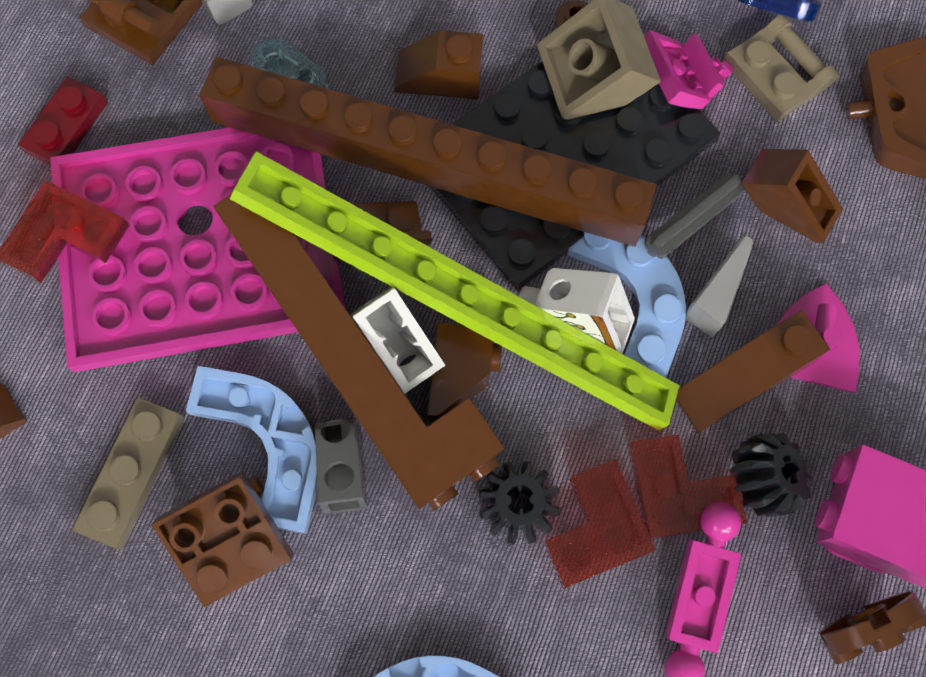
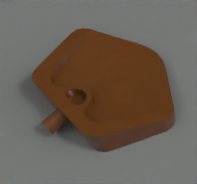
(895, 106)

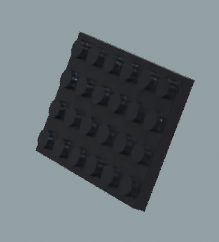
(638, 140)

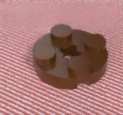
(878, 625)

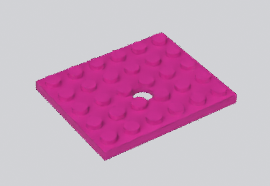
(161, 285)

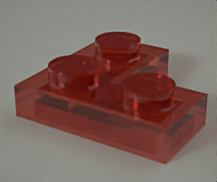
(55, 220)
(666, 496)
(613, 529)

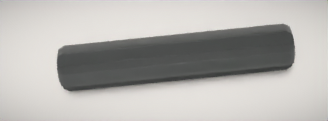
(694, 215)

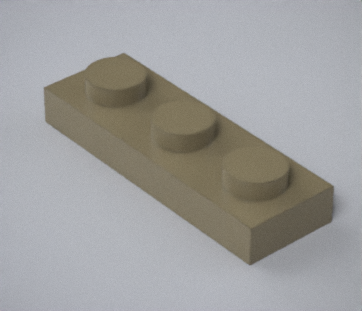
(129, 474)

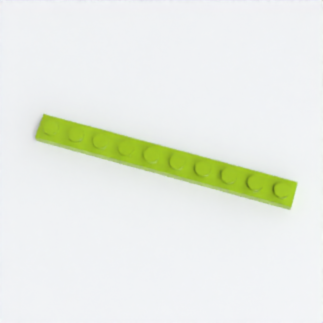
(453, 290)

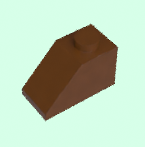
(441, 65)
(793, 192)
(466, 370)

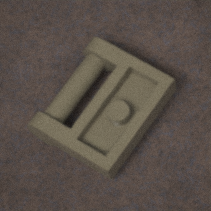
(771, 76)

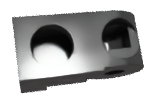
(339, 467)

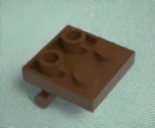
(140, 25)
(223, 538)

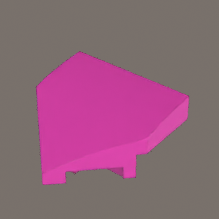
(686, 70)

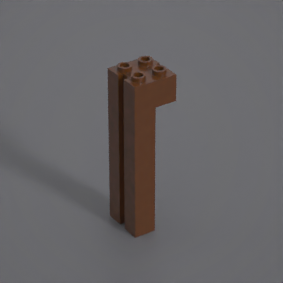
(421, 456)

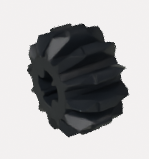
(771, 475)
(536, 504)

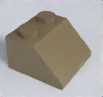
(598, 59)

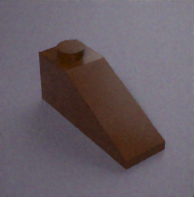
(751, 371)

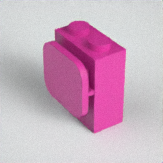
(876, 514)

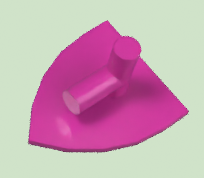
(829, 316)

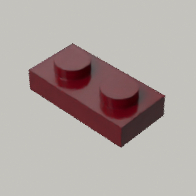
(63, 121)

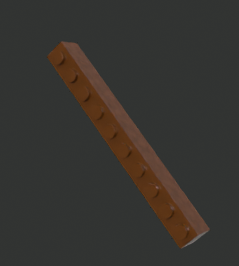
(428, 151)

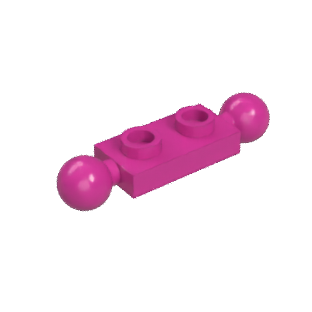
(703, 592)

